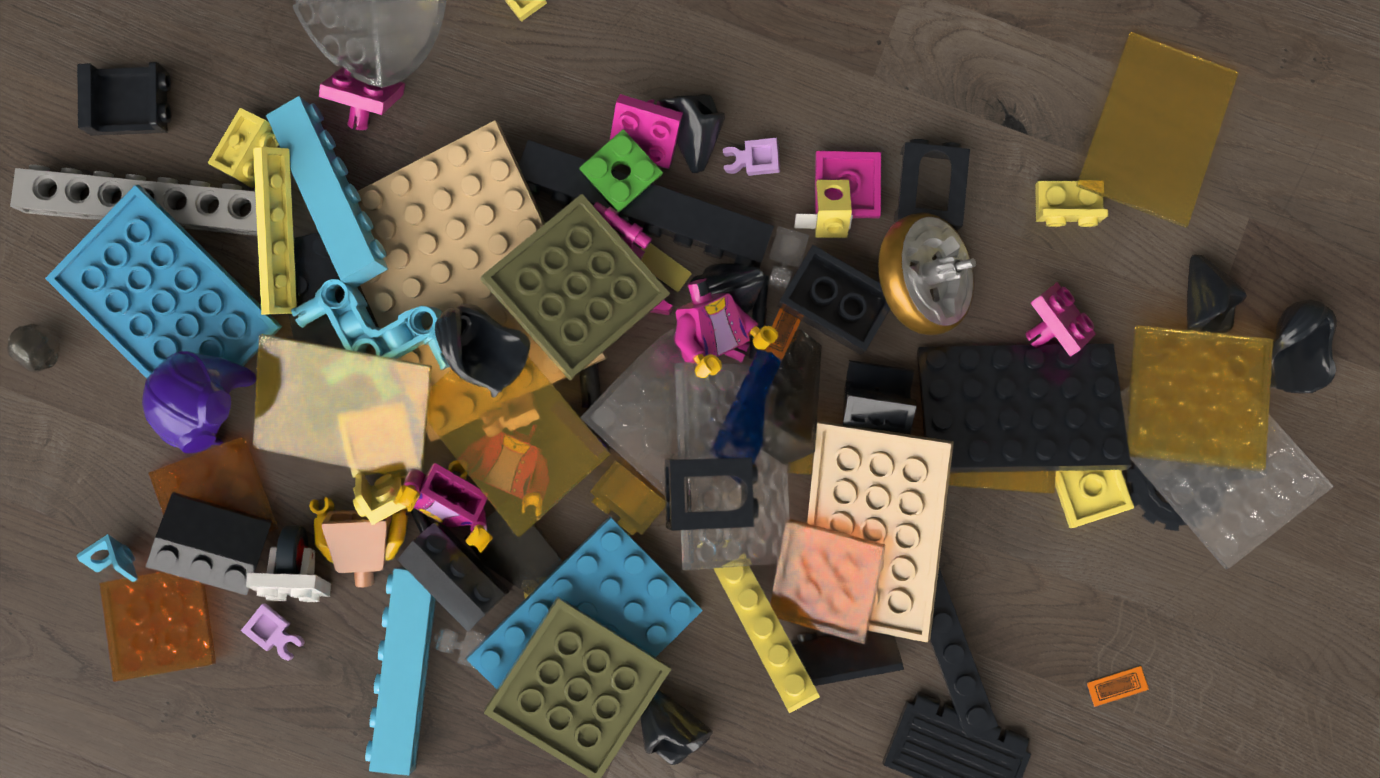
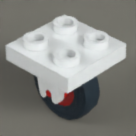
(290, 570)

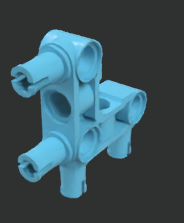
(358, 329)

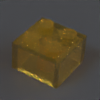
(627, 497)

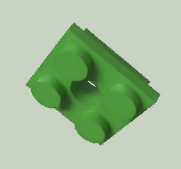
(618, 151)

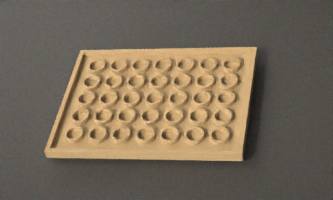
(444, 229)

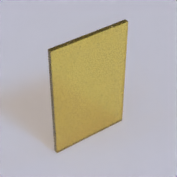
(1157, 129)
(341, 406)
(516, 447)

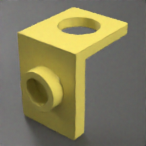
(833, 215)

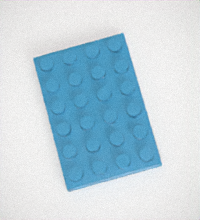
(158, 289)
(609, 582)

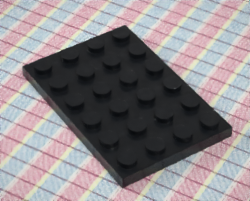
(1024, 407)

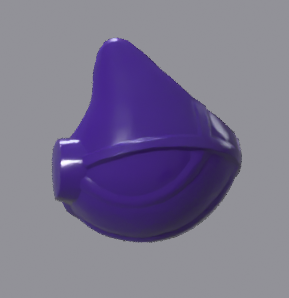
(190, 398)

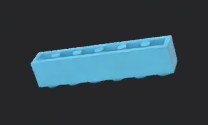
(327, 192)
(402, 675)

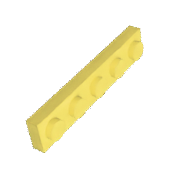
(275, 230)
(768, 636)

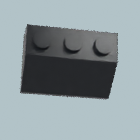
(208, 543)
(453, 575)
(838, 659)

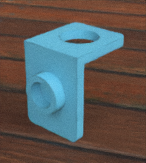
(119, 556)

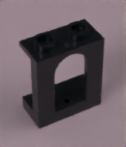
(912, 155)
(889, 403)
(677, 469)

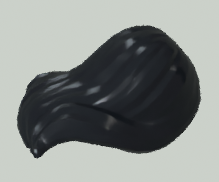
(481, 347)
(1304, 348)

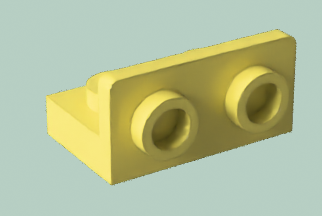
(235, 150)
(1065, 202)
(377, 501)

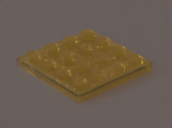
(1199, 397)

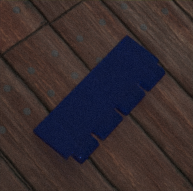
(746, 417)

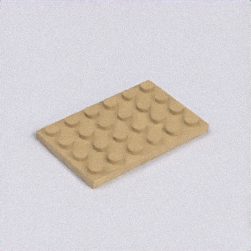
(890, 493)

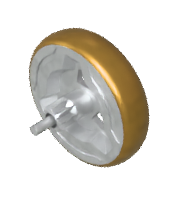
(908, 287)

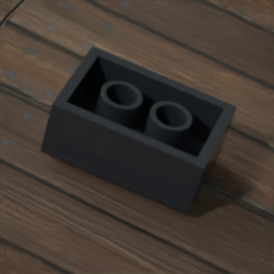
(836, 300)

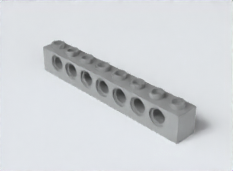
(32, 189)

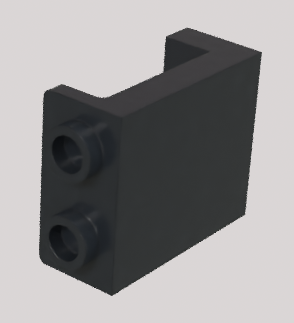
(123, 100)

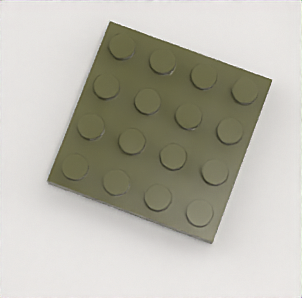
(575, 286)
(577, 689)

